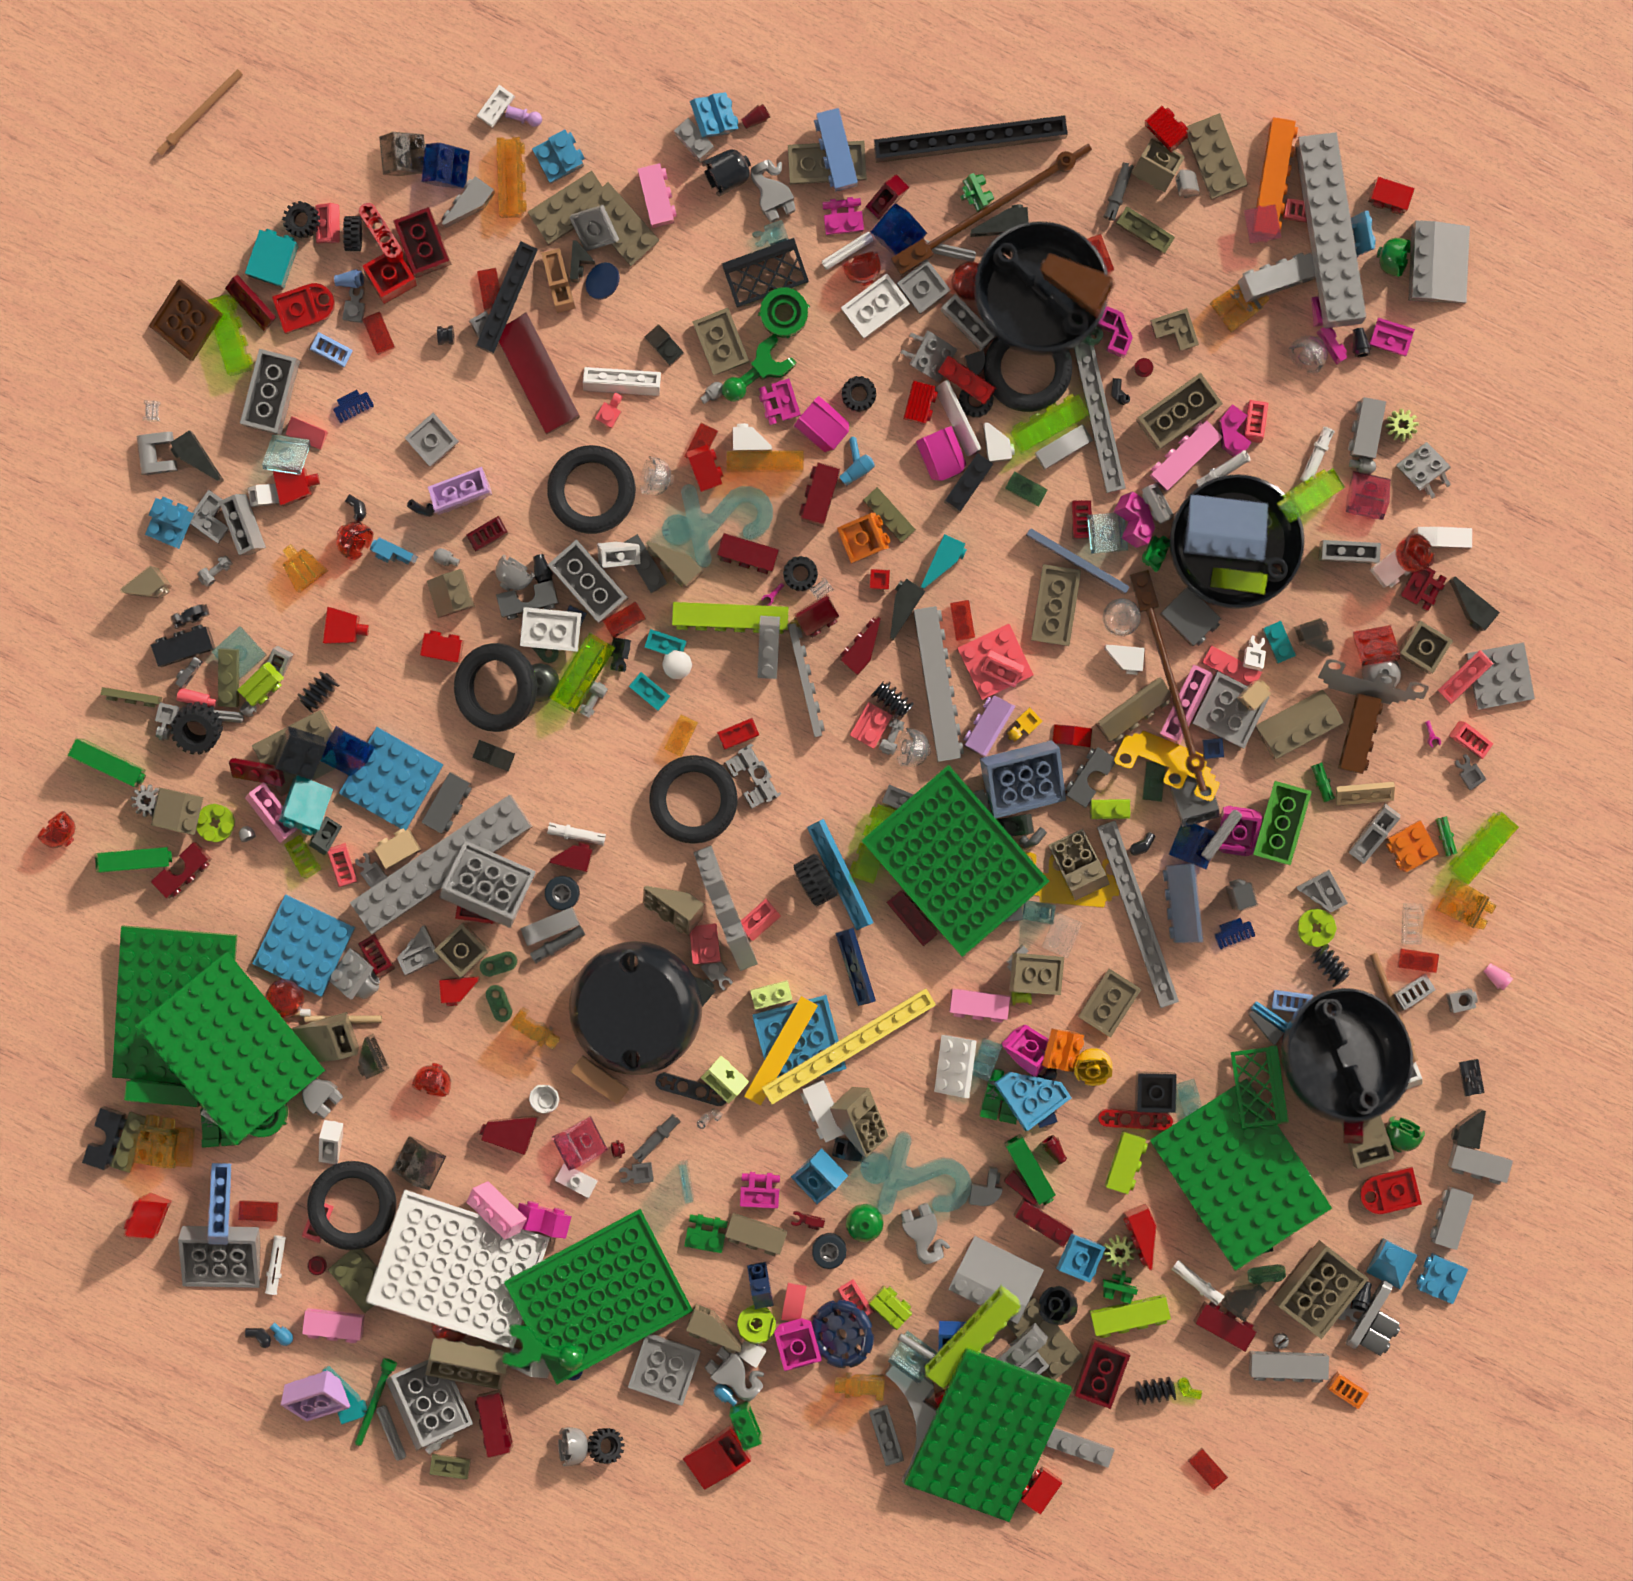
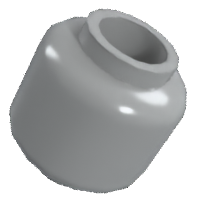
(369, 987)

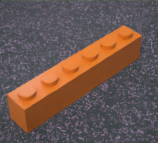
(1276, 164)

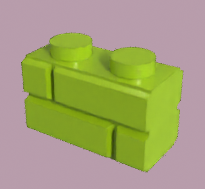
(260, 684)
(1110, 809)
(890, 1307)

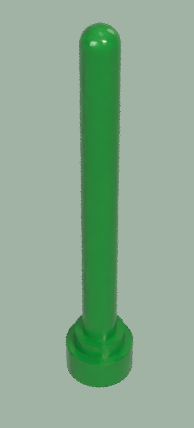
(387, 1367)

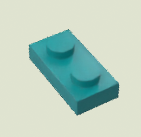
(1279, 642)
(664, 643)
(649, 691)

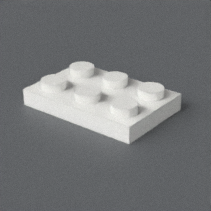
(875, 306)
(550, 629)
(955, 1066)

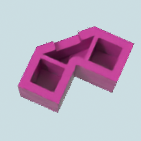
(1114, 322)
(1231, 440)
(1139, 518)
(545, 1220)

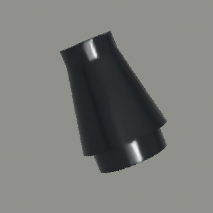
(1361, 345)
(541, 569)
(1362, 1299)

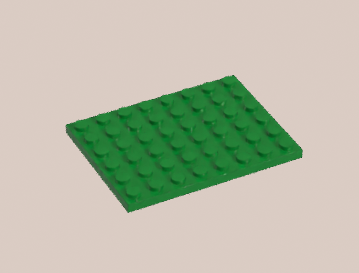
(955, 860)
(151, 970)
(230, 1048)
(1238, 1179)
(600, 1293)
(987, 1435)

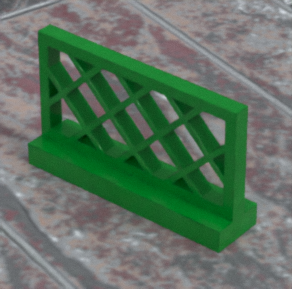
(1276, 1084)

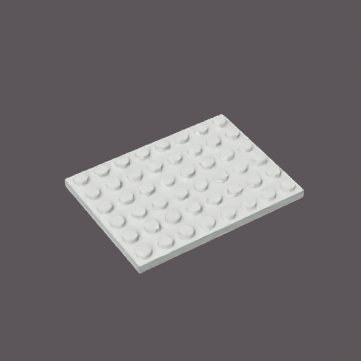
(452, 1268)

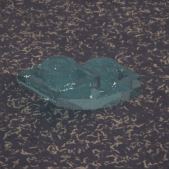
(1188, 1096)

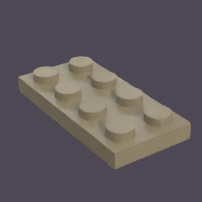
(1215, 156)
(808, 166)
(554, 213)
(633, 233)
(1056, 605)
(1058, 1350)

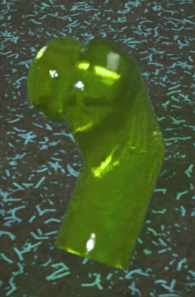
(1186, 1389)

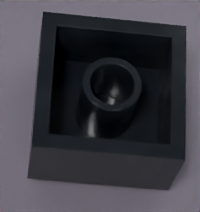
(299, 752)
(1155, 1092)

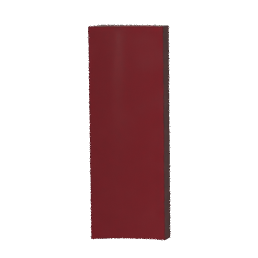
(537, 374)

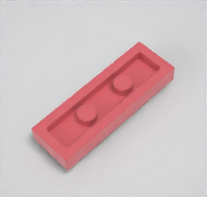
(1230, 666)
(1465, 677)

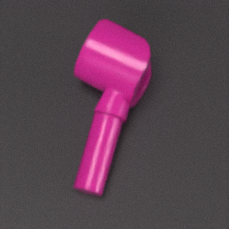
(773, 594)
(1431, 734)

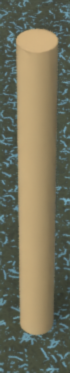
(353, 1019)

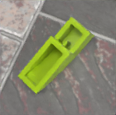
(1238, 580)

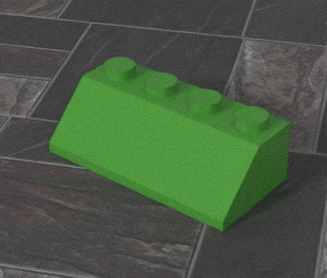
(1282, 823)

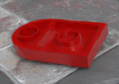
(302, 307)
(1392, 1191)

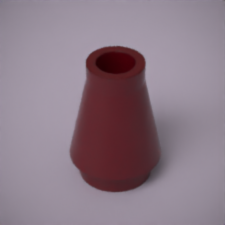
(756, 116)
(1053, 1147)

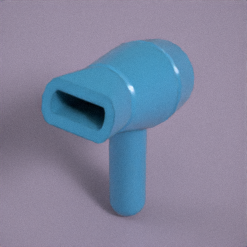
(860, 465)

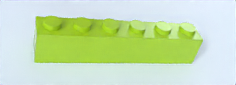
(725, 616)
(973, 1334)

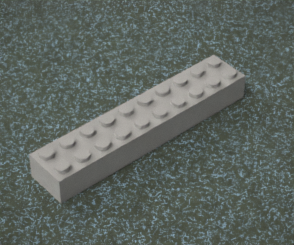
(1330, 230)
(430, 869)

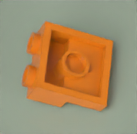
(863, 537)
(1411, 846)
(1063, 1049)

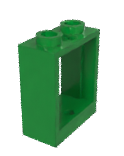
(745, 1422)

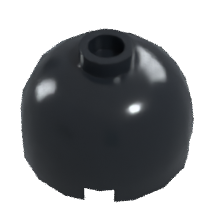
(1058, 1305)

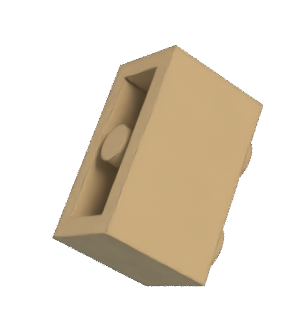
(1254, 695)
(397, 848)

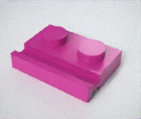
(1391, 337)
(1335, 349)

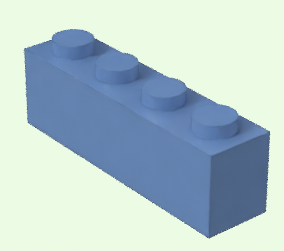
(837, 150)
(219, 1203)

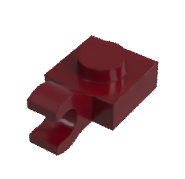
(813, 1222)

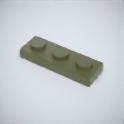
(1145, 230)
(889, 514)
(228, 677)
(130, 697)
(126, 1149)

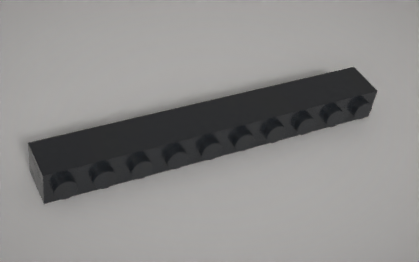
(970, 139)

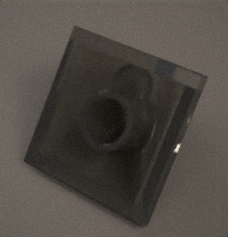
(371, 1058)
(1243, 1299)

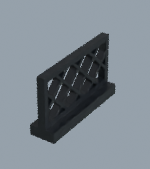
(759, 256)

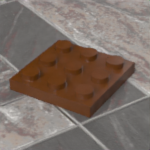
(186, 320)

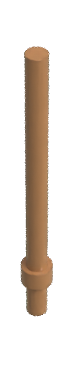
(172, 139)
(1388, 993)

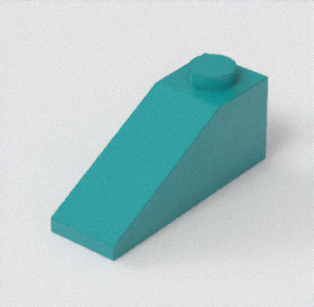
(946, 556)
(357, 1406)

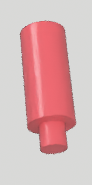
(190, 696)

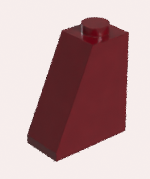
(510, 1133)

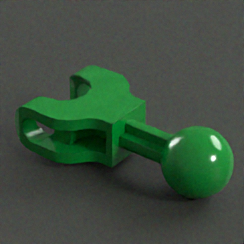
(763, 367)
(533, 1349)

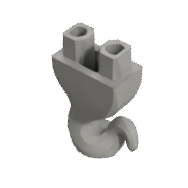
(773, 193)
(317, 1093)
(923, 1230)
(732, 1373)

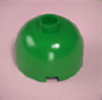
(1394, 256)
(1404, 1134)
(864, 1223)

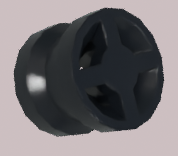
(445, 335)

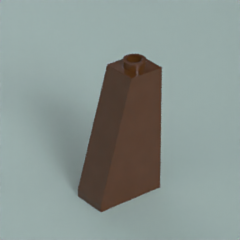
(1079, 283)

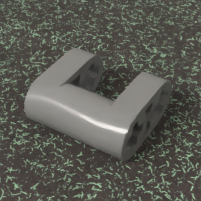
(148, 456)

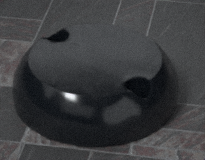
(1020, 303)
(1282, 547)
(635, 1008)
(1347, 1055)

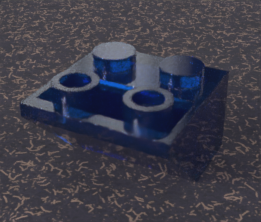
(445, 165)
(898, 230)
(346, 751)
(1190, 844)

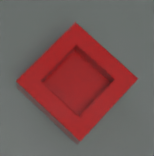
(879, 579)

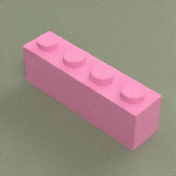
(1182, 459)
(1190, 697)

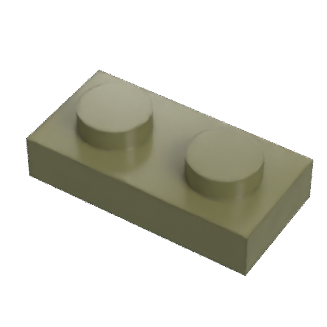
(450, 1466)

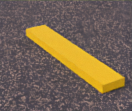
(781, 1049)

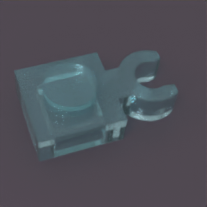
(773, 233)

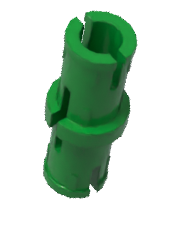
(1323, 782)
(1446, 836)

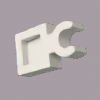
(1254, 656)

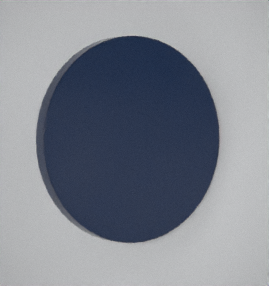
(602, 281)

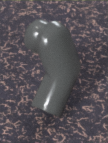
(1034, 840)

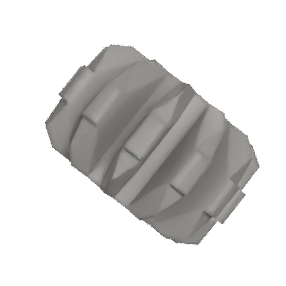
(149, 793)

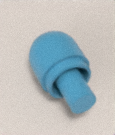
(282, 1334)
(725, 1394)

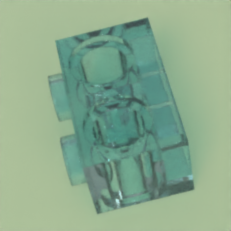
(986, 1058)

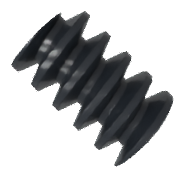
(317, 691)
(891, 699)
(1330, 964)
(1154, 1390)

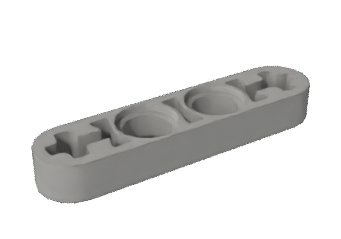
(1368, 1316)

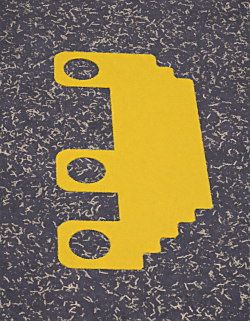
(1166, 754)
(1058, 892)

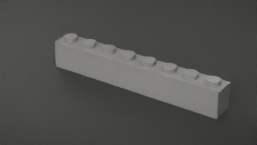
(937, 683)

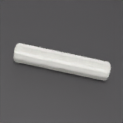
(847, 250)

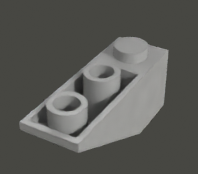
(474, 199)

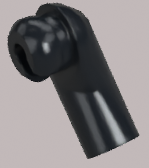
(419, 509)
(1050, 1074)

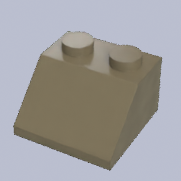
(1158, 165)
(148, 584)
(450, 593)
(177, 811)

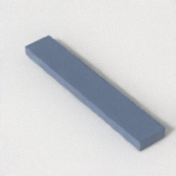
(1078, 561)

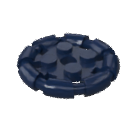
(832, 1338)

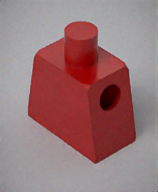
(294, 486)
(342, 627)

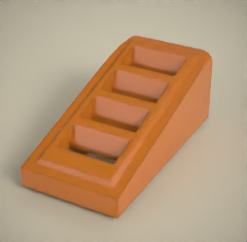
(1335, 1382)

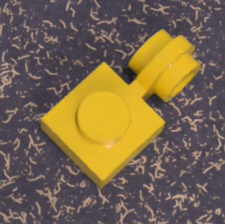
(1028, 722)

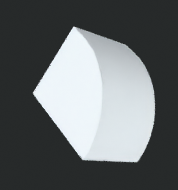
(263, 495)
(752, 1353)

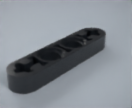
(690, 1092)

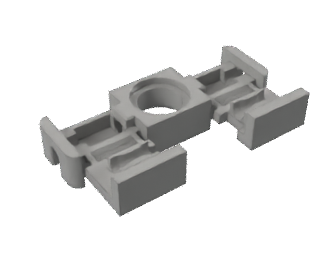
(765, 787)

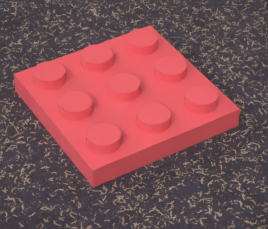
(975, 653)

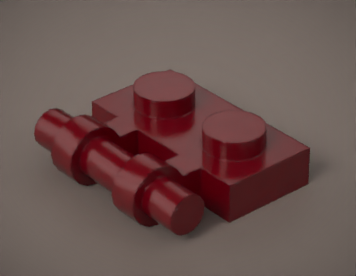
(1417, 585)

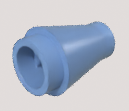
(350, 279)

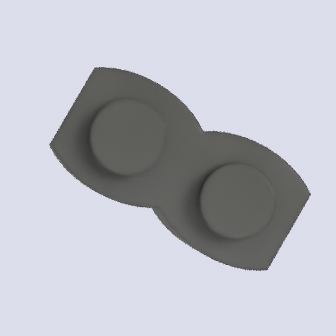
(1380, 1333)

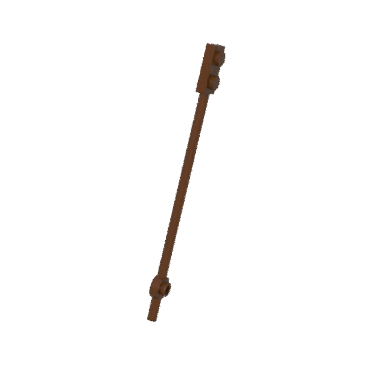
(922, 250)
(1148, 602)

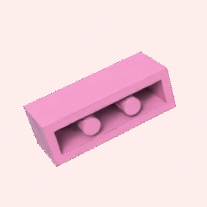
(657, 195)
(269, 810)
(979, 1005)
(496, 1210)
(333, 1325)

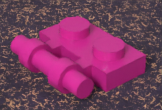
(843, 222)
(785, 400)
(760, 1196)

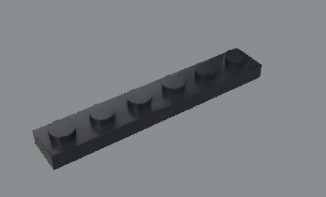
(506, 297)

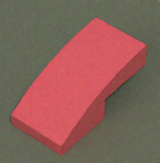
(793, 1302)

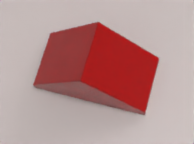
(1072, 735)

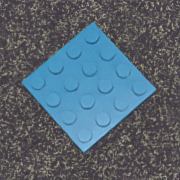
(392, 780)
(303, 945)
(815, 1038)

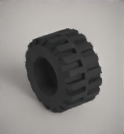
(189, 740)
(815, 880)

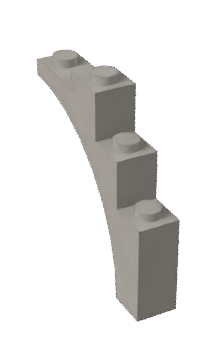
(725, 908)
(916, 1396)

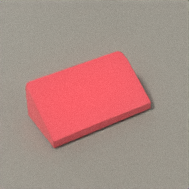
(329, 223)
(304, 430)
(1002, 668)
(759, 919)

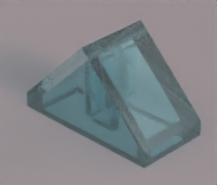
(1039, 912)

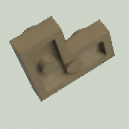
(1180, 325)

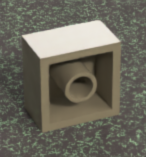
(1424, 647)
(462, 950)

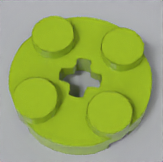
(224, 828)
(1316, 938)
(759, 1335)

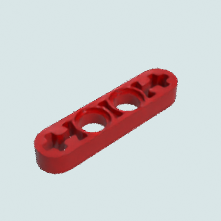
(381, 232)
(1135, 1117)

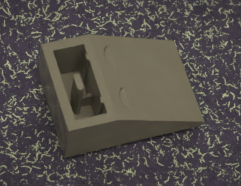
(681, 564)
(1079, 864)
(674, 906)
(329, 1038)
(860, 1119)
(1375, 1145)
(708, 1325)

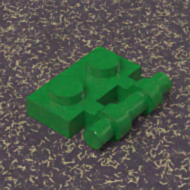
(705, 1239)

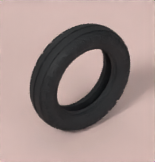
(1021, 401)
(566, 465)
(525, 680)
(659, 807)
(323, 1184)

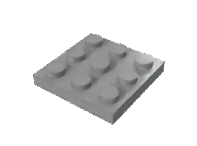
(1506, 680)
(1224, 714)
(664, 1369)

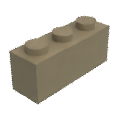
(756, 1234)

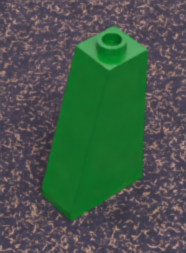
(107, 762)
(132, 859)
(159, 1093)
(1030, 1169)

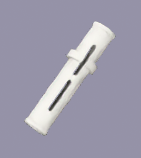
(1319, 450)
(1226, 468)
(576, 834)
(1198, 1283)
(271, 1288)

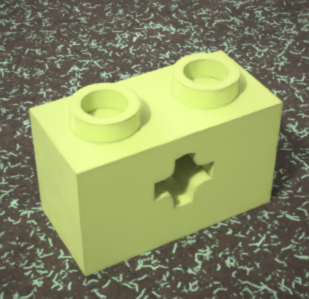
(771, 994)
(725, 1079)

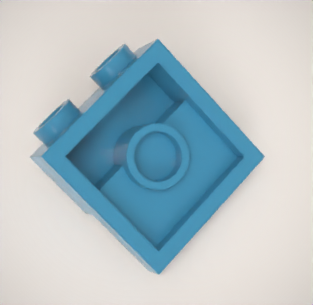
(714, 115)
(559, 156)
(169, 522)
(388, 551)
(1081, 1258)
(1441, 1278)

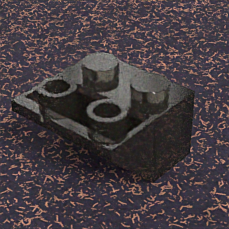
(402, 153)
(1314, 637)
(419, 1163)

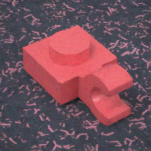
(609, 413)

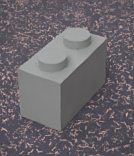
(693, 141)

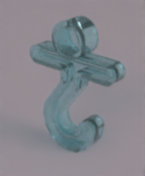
(701, 527)
(898, 1176)

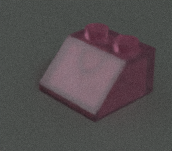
(1368, 495)
(579, 1143)

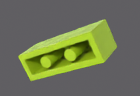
(1126, 1162)

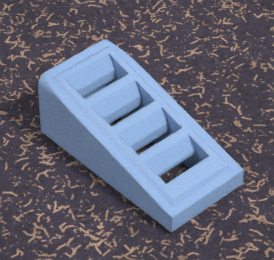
(313, 348)
(1275, 1005)

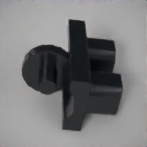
(1471, 1077)

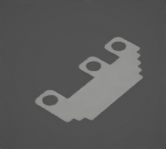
(1376, 689)

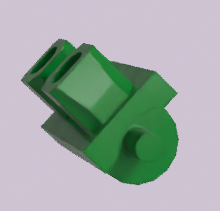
(974, 193)
(1156, 552)
(1128, 1291)

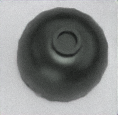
(546, 681)

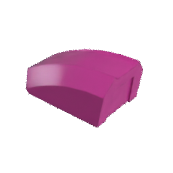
(822, 425)
(941, 454)
(1244, 835)
(1026, 1048)
(797, 1344)

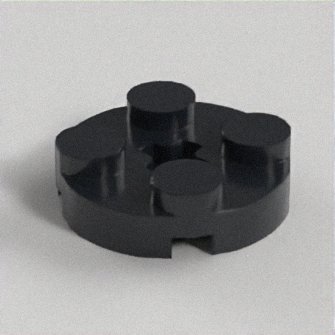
(191, 614)

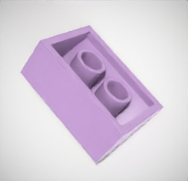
(459, 491)
(988, 725)
(315, 1396)

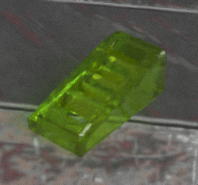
(305, 873)

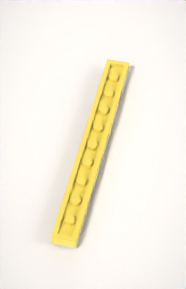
(848, 1046)

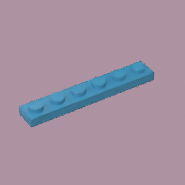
(840, 874)

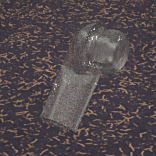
(705, 1118)

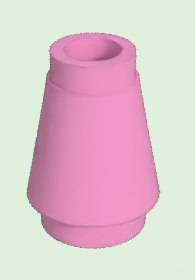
(1499, 977)

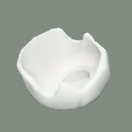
(677, 664)
(544, 1099)

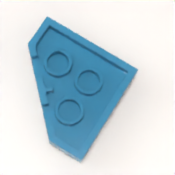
(1031, 1097)

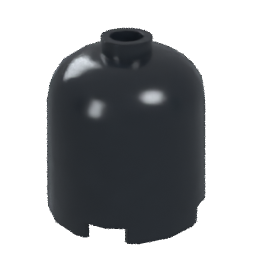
(727, 171)

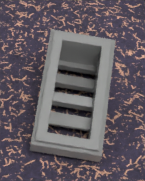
(282, 653)
(1398, 994)

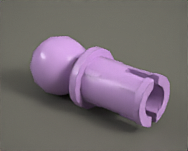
(534, 118)

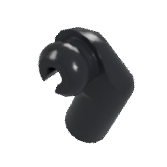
(1117, 394)
(359, 507)
(1142, 846)
(260, 1334)

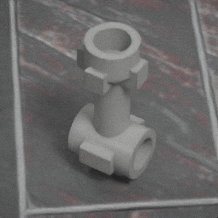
(207, 577)
(597, 690)
(888, 746)

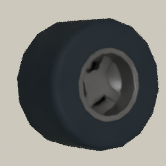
(562, 893)
(829, 1257)

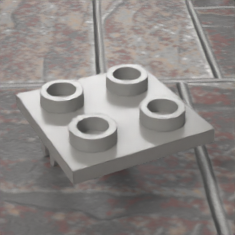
(930, 354)
(1423, 467)

